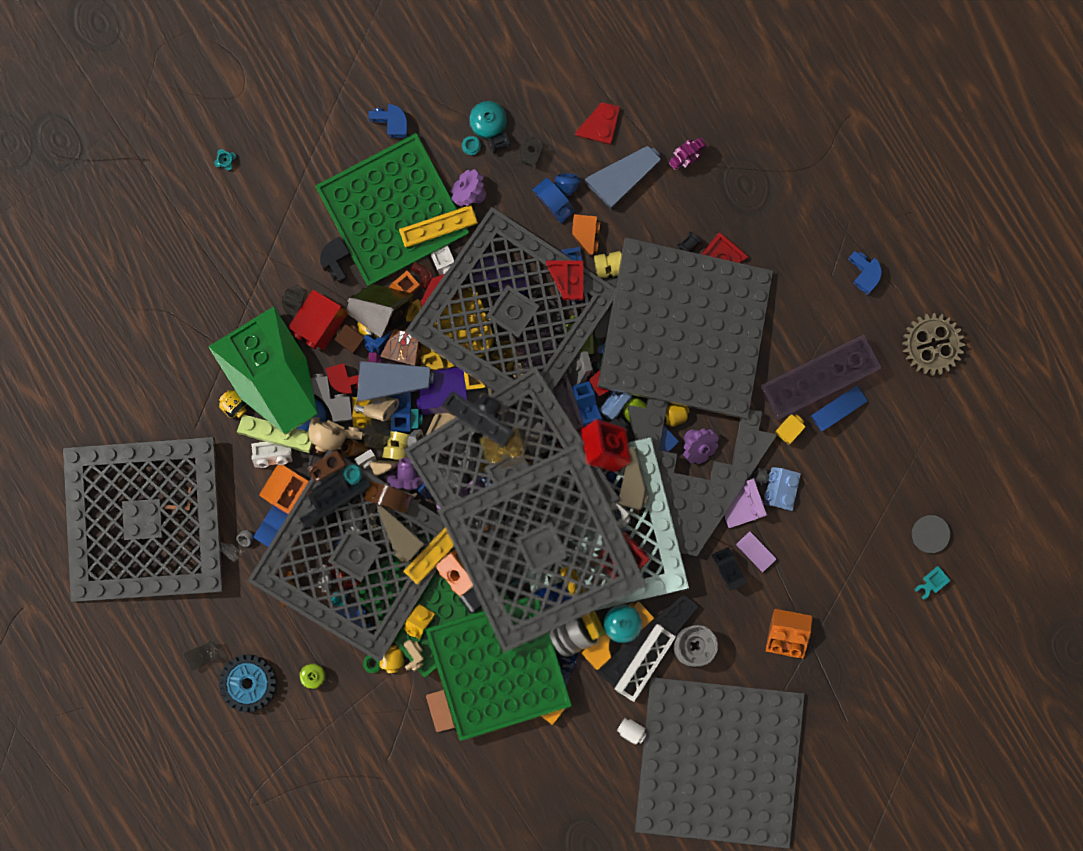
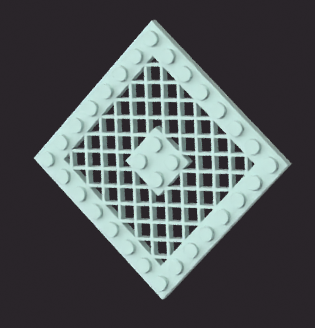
(662, 524)

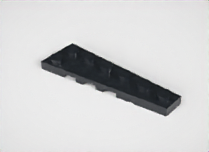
(671, 620)

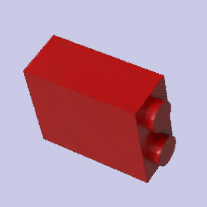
(317, 320)

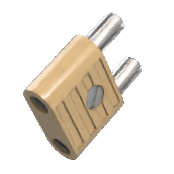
(379, 408)

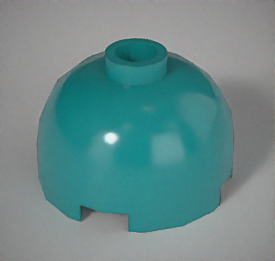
(479, 119)
(625, 632)

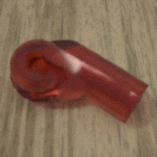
(424, 273)

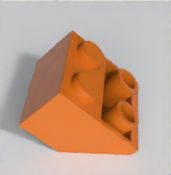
(283, 488)
(789, 633)

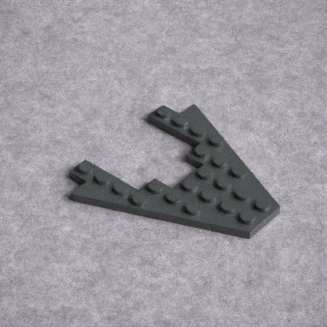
(693, 501)

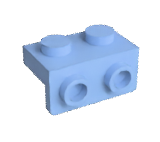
(781, 488)

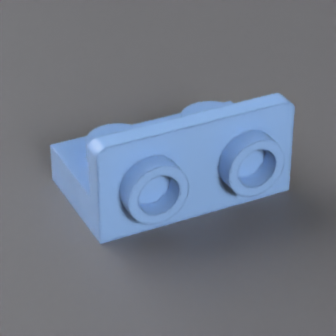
(612, 405)

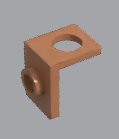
(187, 508)

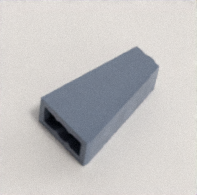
(622, 176)
(387, 380)

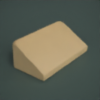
(383, 466)

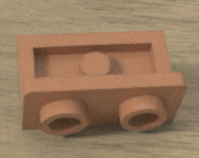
(440, 711)

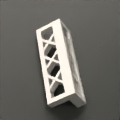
(631, 670)

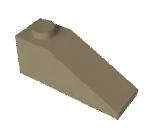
(633, 487)
(402, 540)

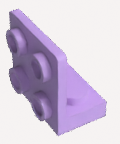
(746, 506)

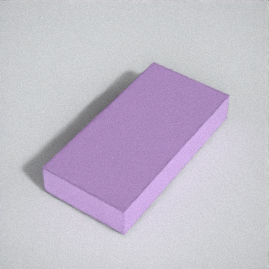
(756, 551)

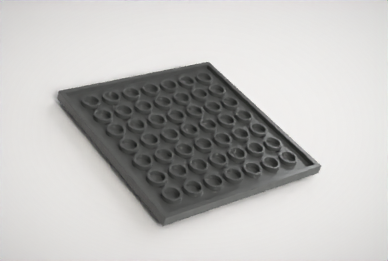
(685, 328)
(719, 762)

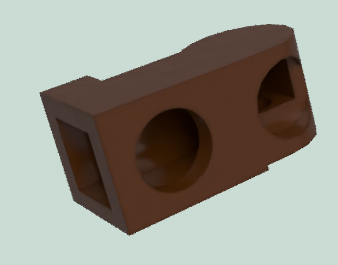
(327, 466)

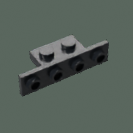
(330, 495)

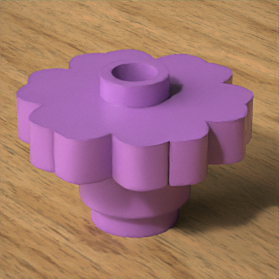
(469, 188)
(700, 445)
(404, 476)

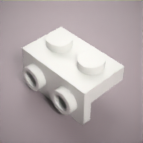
(270, 454)

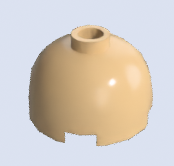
(326, 434)

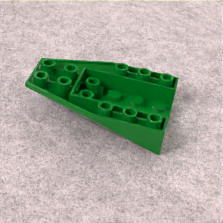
(268, 371)

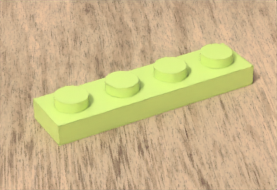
(265, 431)

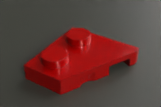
(600, 124)
(567, 277)

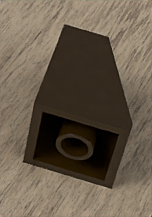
(379, 308)

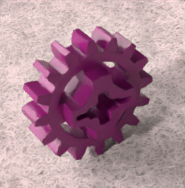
(688, 153)

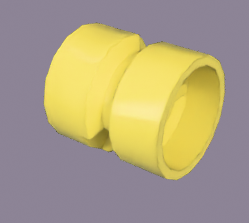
(607, 265)
(396, 453)

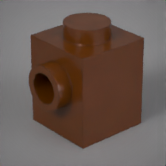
(349, 338)

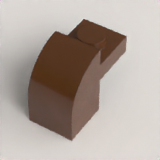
(388, 497)

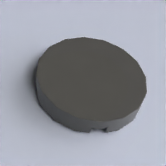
(930, 534)

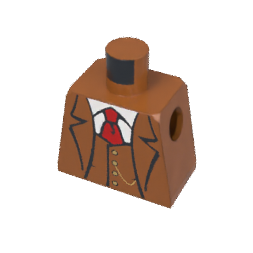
(403, 348)

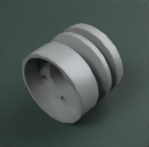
(572, 637)
(705, 641)

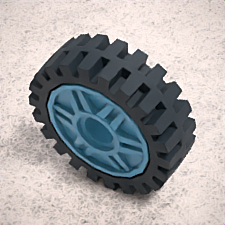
(232, 683)

